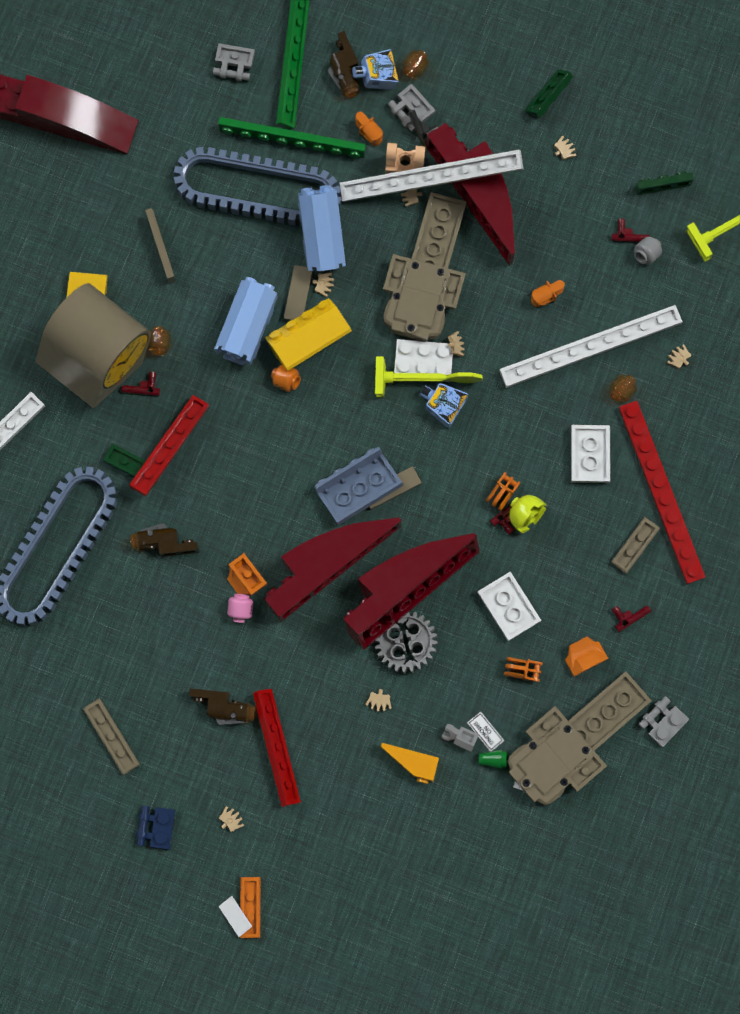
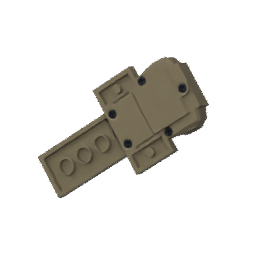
(425, 284)
(564, 749)

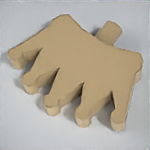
(563, 149)
(411, 197)
(323, 283)
(455, 344)
(680, 357)
(379, 699)
(230, 820)

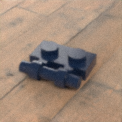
(162, 827)

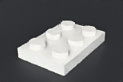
(423, 357)
(590, 453)
(509, 606)

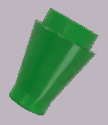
(494, 759)

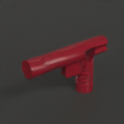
(627, 233)
(144, 386)
(505, 522)
(629, 617)

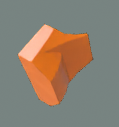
(244, 576)
(584, 656)

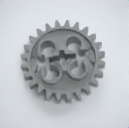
(423, 638)

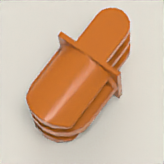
(369, 129)
(547, 293)
(503, 490)
(536, 671)

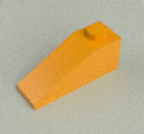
(417, 764)

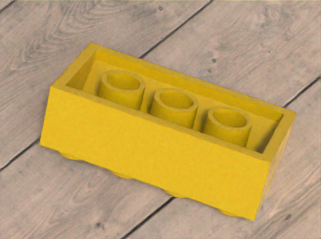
(308, 334)

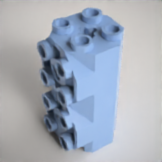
(321, 228)
(246, 322)

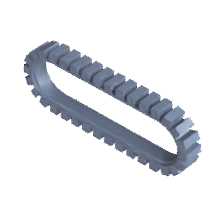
(211, 156)
(109, 501)

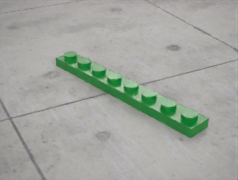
(292, 63)
(285, 136)

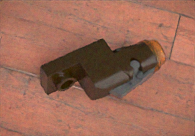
(341, 67)
(163, 538)
(222, 709)

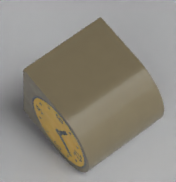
(92, 344)

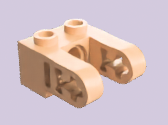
(396, 155)

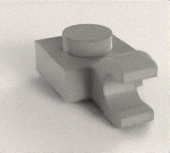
(463, 737)

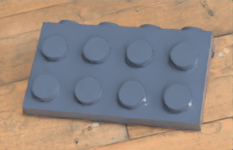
(358, 485)

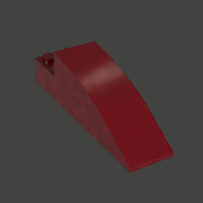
(65, 113)
(485, 196)
(323, 560)
(403, 583)

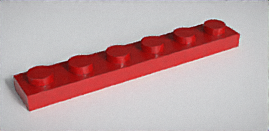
(169, 445)
(276, 747)

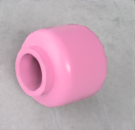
(240, 607)

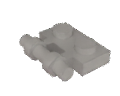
(233, 56)
(412, 100)
(668, 726)

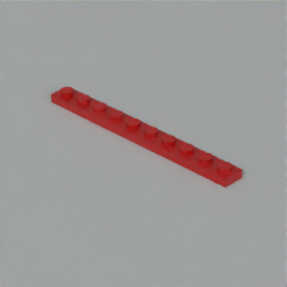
(661, 492)

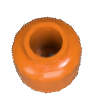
(285, 379)

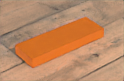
(251, 904)

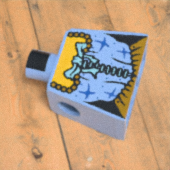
(377, 70)
(444, 402)

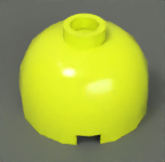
(526, 511)

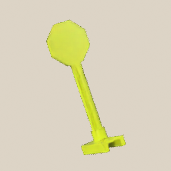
(701, 241)
(383, 377)

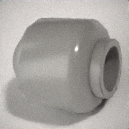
(648, 250)

